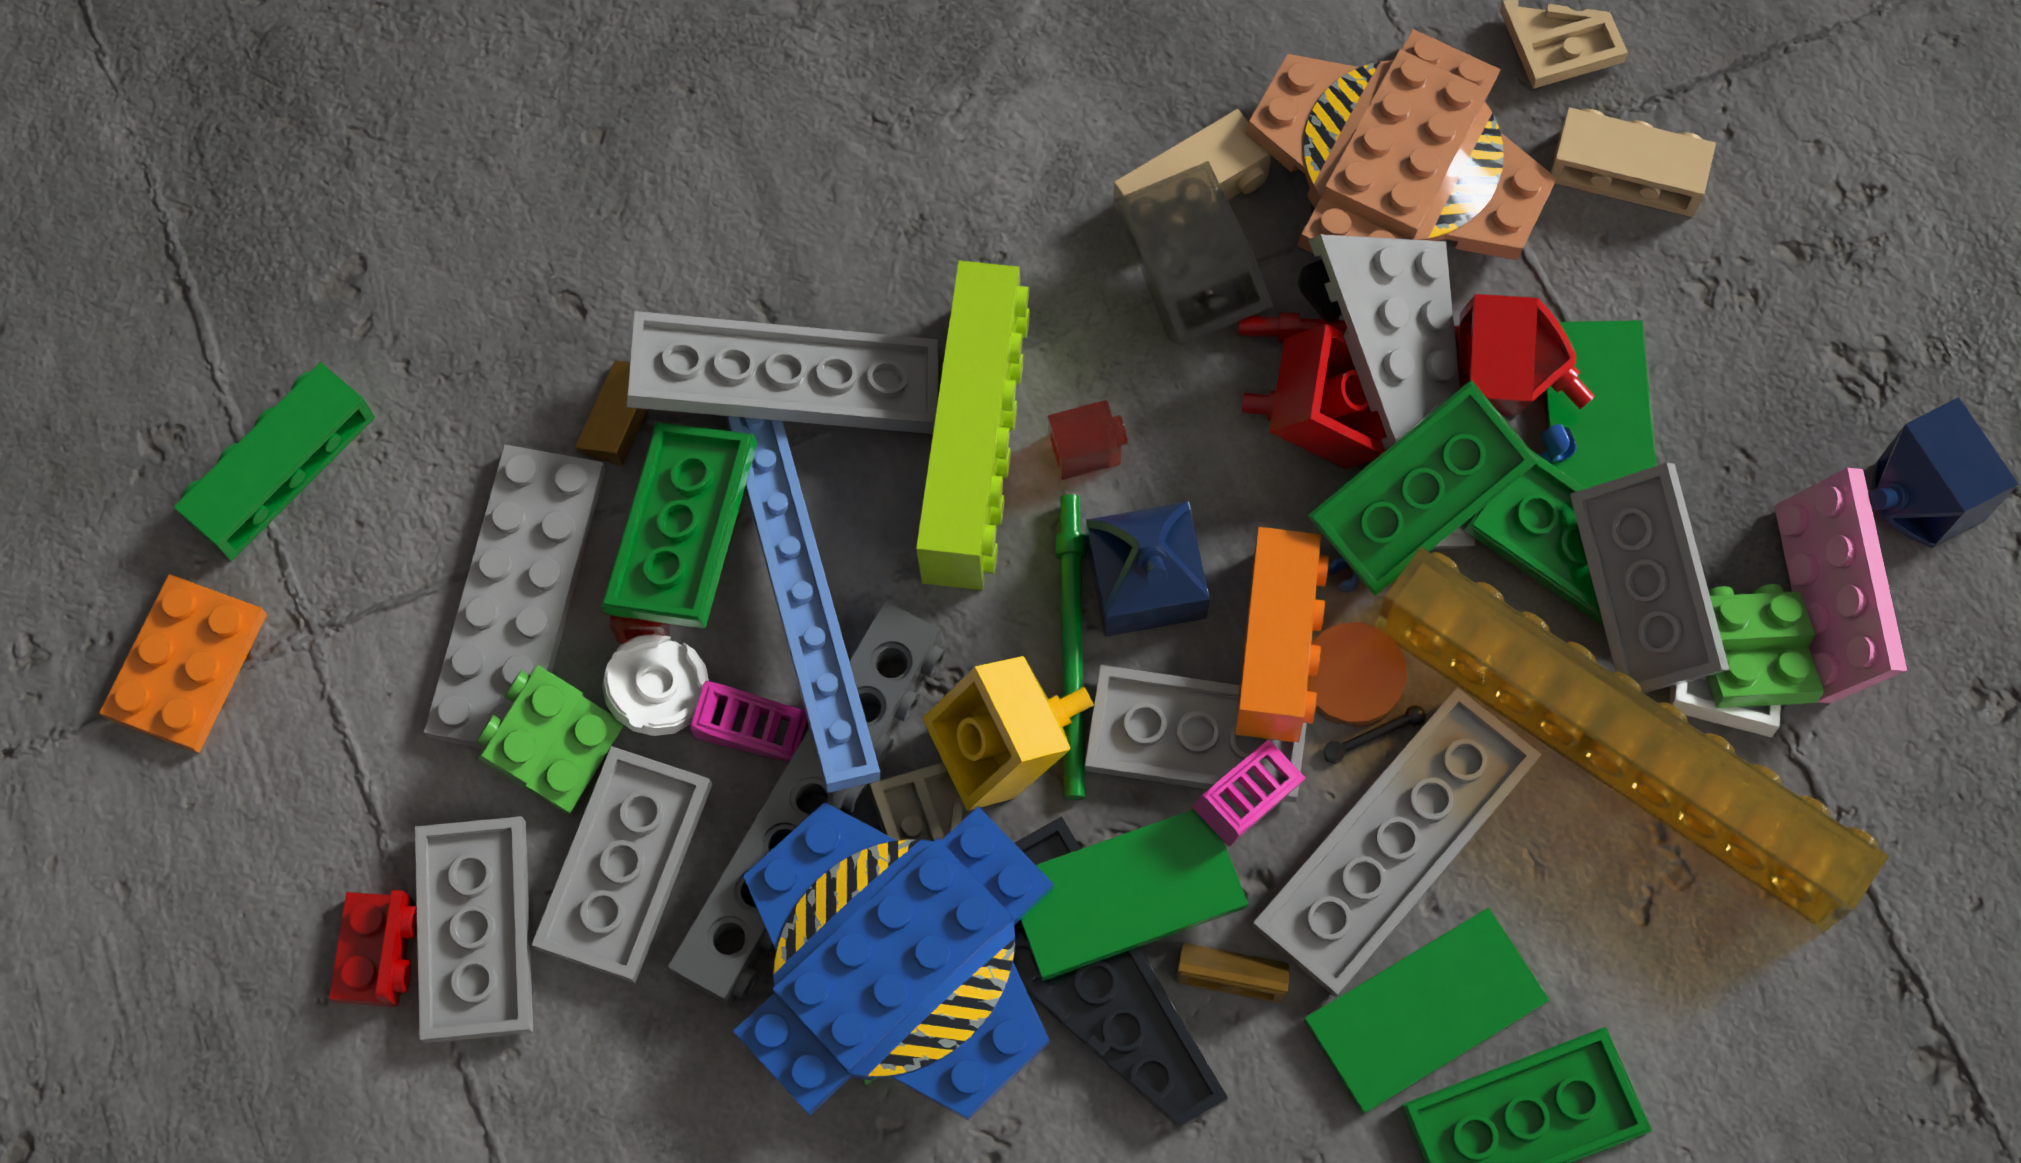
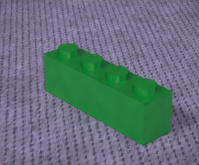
(274, 461)

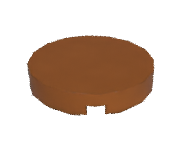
(1357, 674)

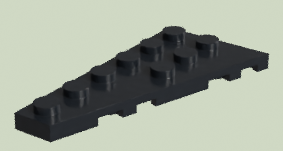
(1121, 1012)

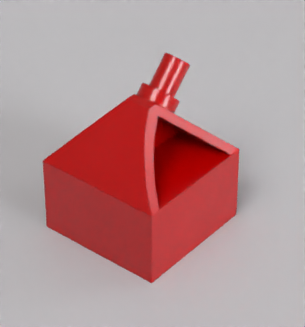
(1516, 352)
(1321, 400)

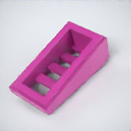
(736, 699)
(1222, 816)

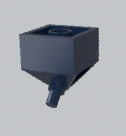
(1939, 476)
(1147, 569)

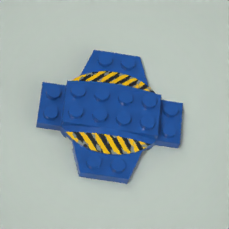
(895, 961)

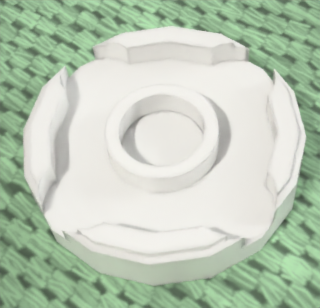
(654, 684)

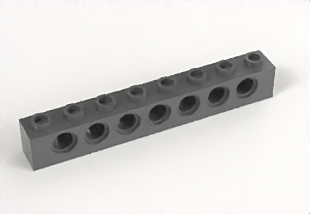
(891, 637)

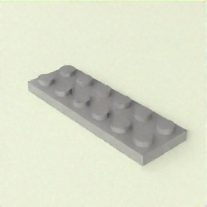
(783, 373)
(515, 587)
(1396, 842)

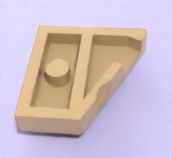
(1562, 41)

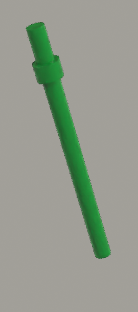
(1070, 549)

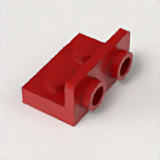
(373, 949)

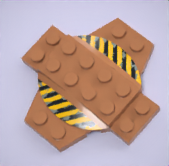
(1403, 149)

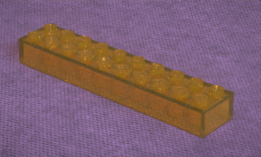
(1630, 740)

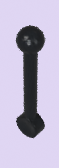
(1335, 751)

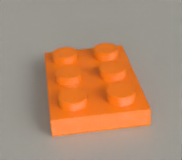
(183, 663)

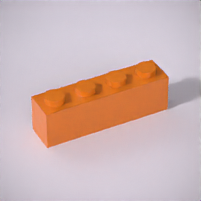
(1279, 635)

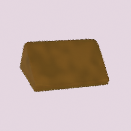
(611, 423)
(1233, 973)

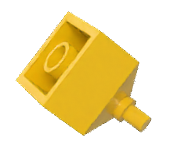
(1000, 730)

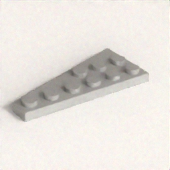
(1397, 328)

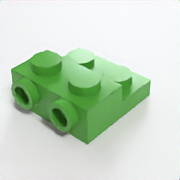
(1765, 649)
(548, 738)

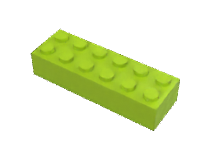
(973, 426)

